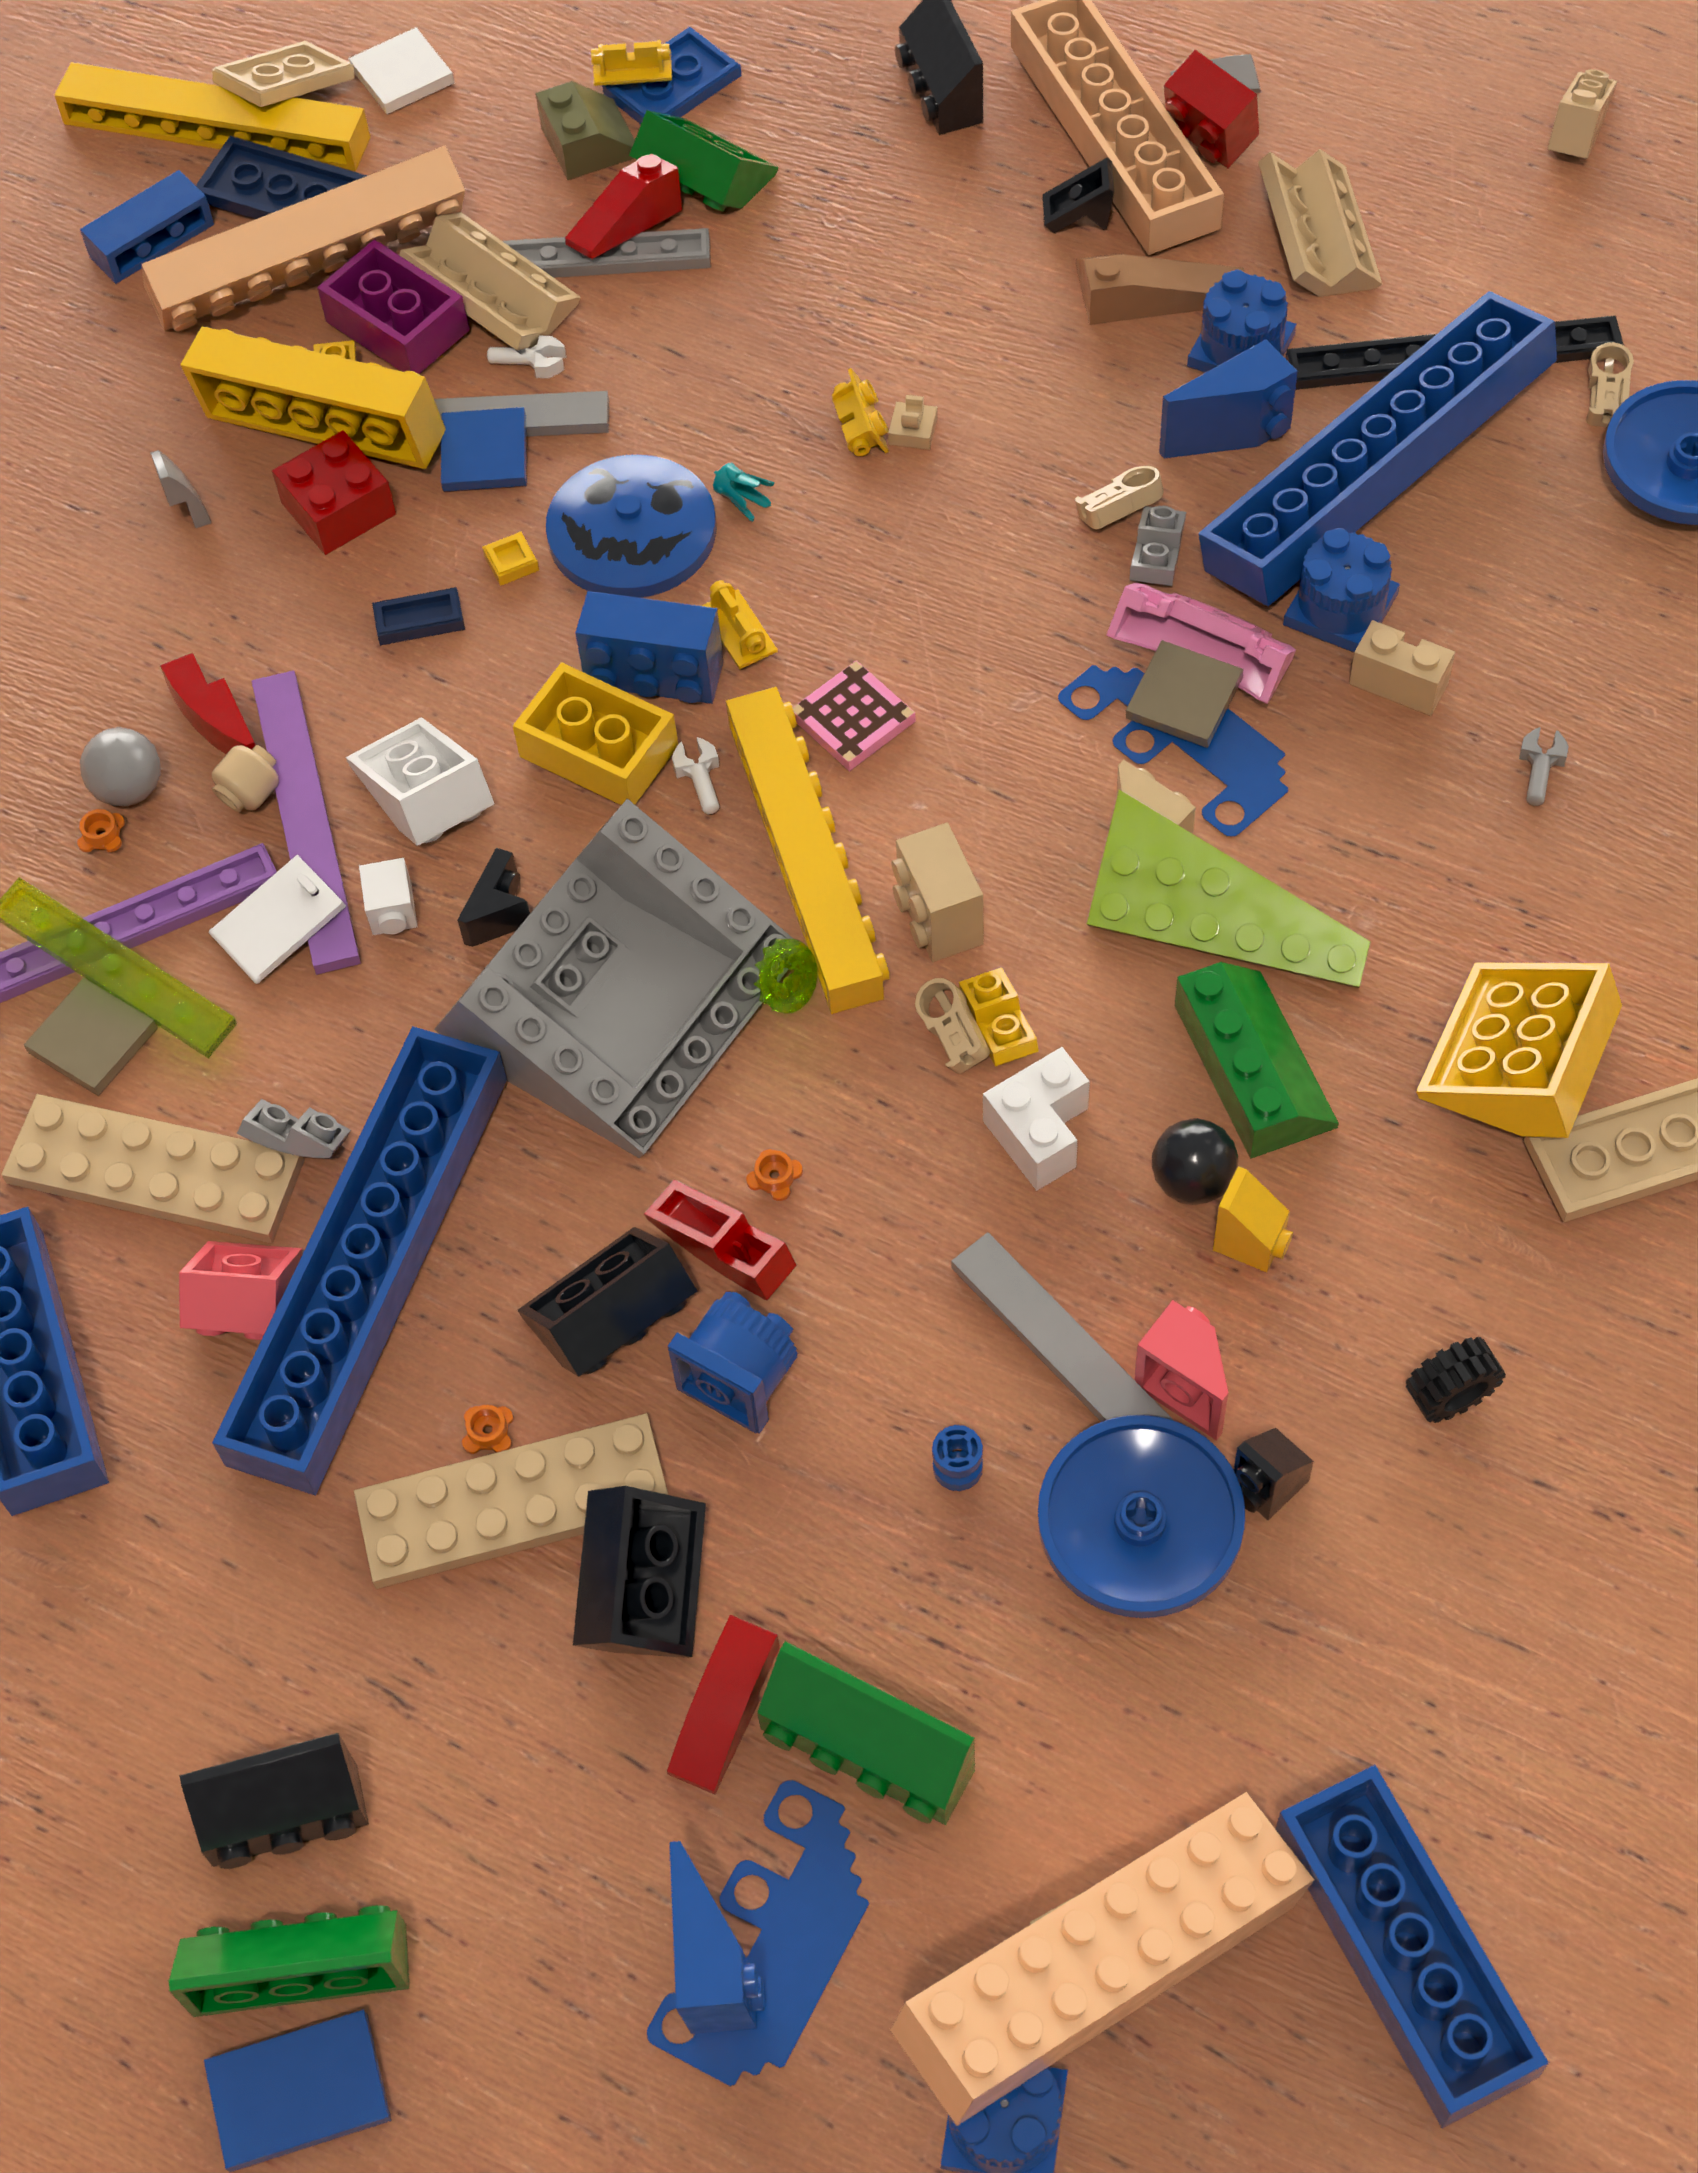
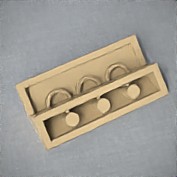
(1320, 225)
(495, 281)

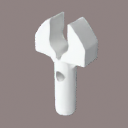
(535, 356)
(699, 772)

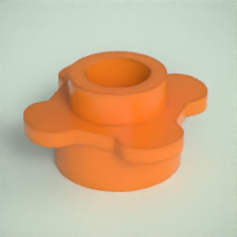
(96, 822)
(774, 1161)
(477, 1419)

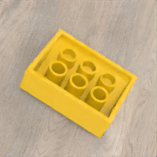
(1524, 1045)

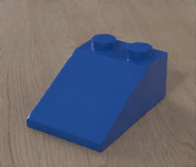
(1230, 405)
(712, 1976)

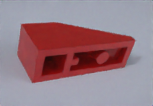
(629, 205)

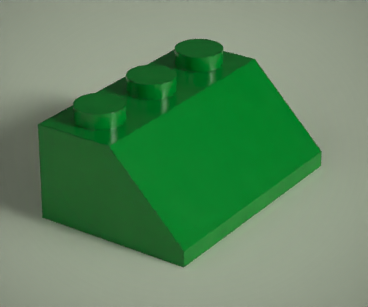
(704, 160)

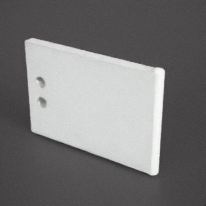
(277, 919)

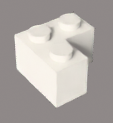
(1030, 1116)

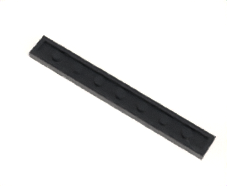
(1377, 358)

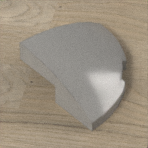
(179, 488)

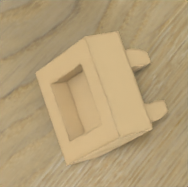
(913, 423)

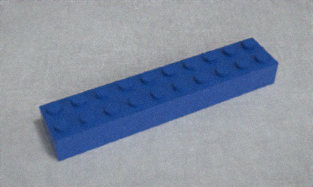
(1379, 445)
(361, 1262)

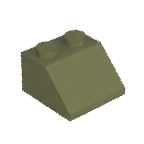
(583, 129)

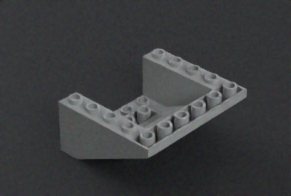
(621, 983)

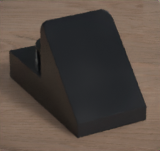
(1082, 195)
(493, 905)

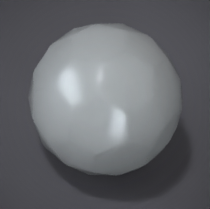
(120, 767)

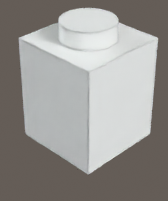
(388, 896)

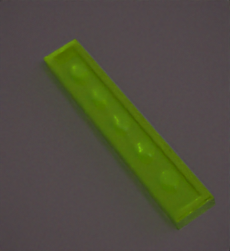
(115, 968)

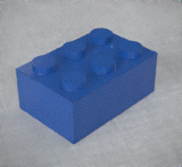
(651, 646)

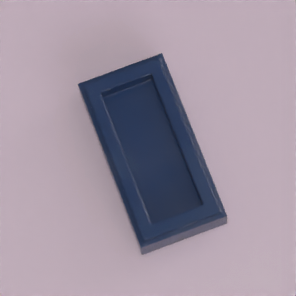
(418, 616)

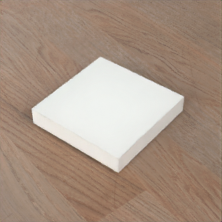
(401, 70)

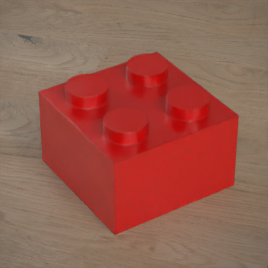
(1212, 109)
(334, 492)

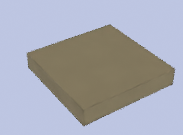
(1184, 693)
(90, 1036)

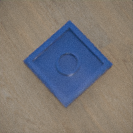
(484, 449)

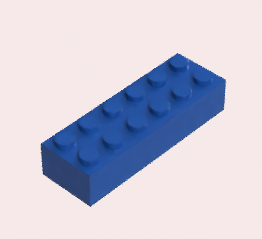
(44, 1413)
(1411, 1947)

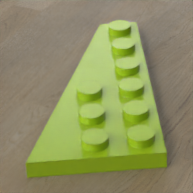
(1190, 895)

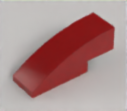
(206, 706)
(722, 1239)
(723, 1704)

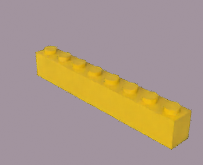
(209, 115)
(806, 851)

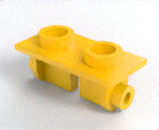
(646, 64)
(856, 402)
(739, 627)

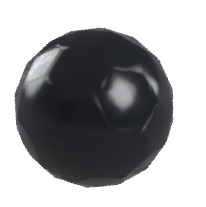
(1194, 1161)

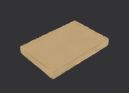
(283, 73)

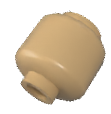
(245, 777)

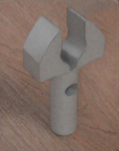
(1541, 763)

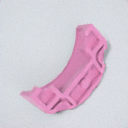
(1150, 615)

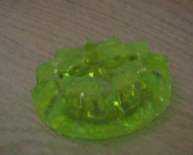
(798, 986)

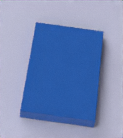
(697, 74)
(296, 2090)

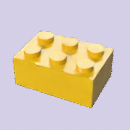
(595, 735)

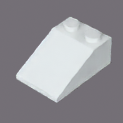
(422, 780)

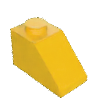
(1251, 1223)

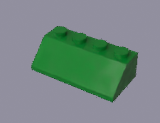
(1252, 1057)
(866, 1735)
(291, 1962)

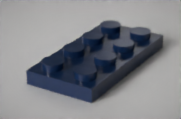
(263, 179)

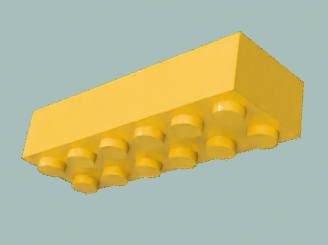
(313, 395)

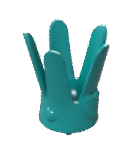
(736, 484)

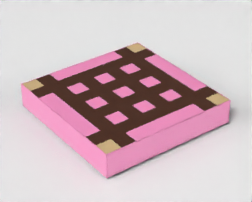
(853, 715)

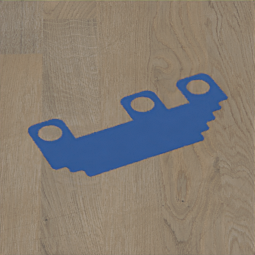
(1235, 755)
(798, 1949)

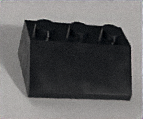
(942, 66)
(609, 1301)
(639, 1573)
(275, 1801)

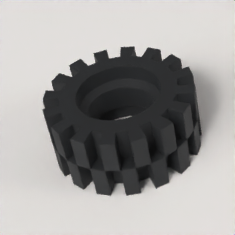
(1455, 1379)

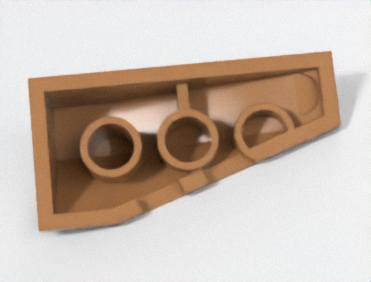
(1142, 287)

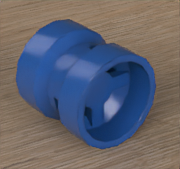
(959, 1468)

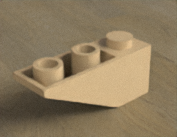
(1582, 113)

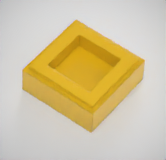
(510, 558)

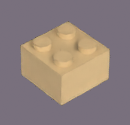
(938, 892)

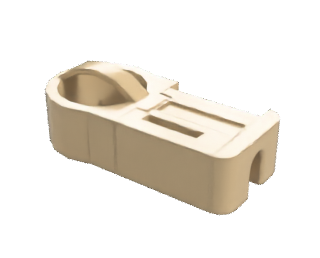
(1608, 389)
(1125, 495)
(956, 1028)

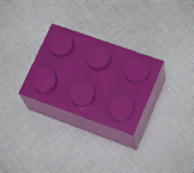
(393, 308)

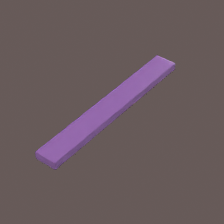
(304, 810)
(147, 916)

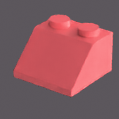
(234, 1287)
(1184, 1368)

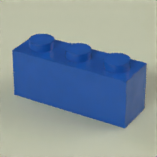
(147, 226)

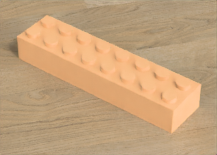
(1117, 115)
(301, 240)
(1099, 1957)

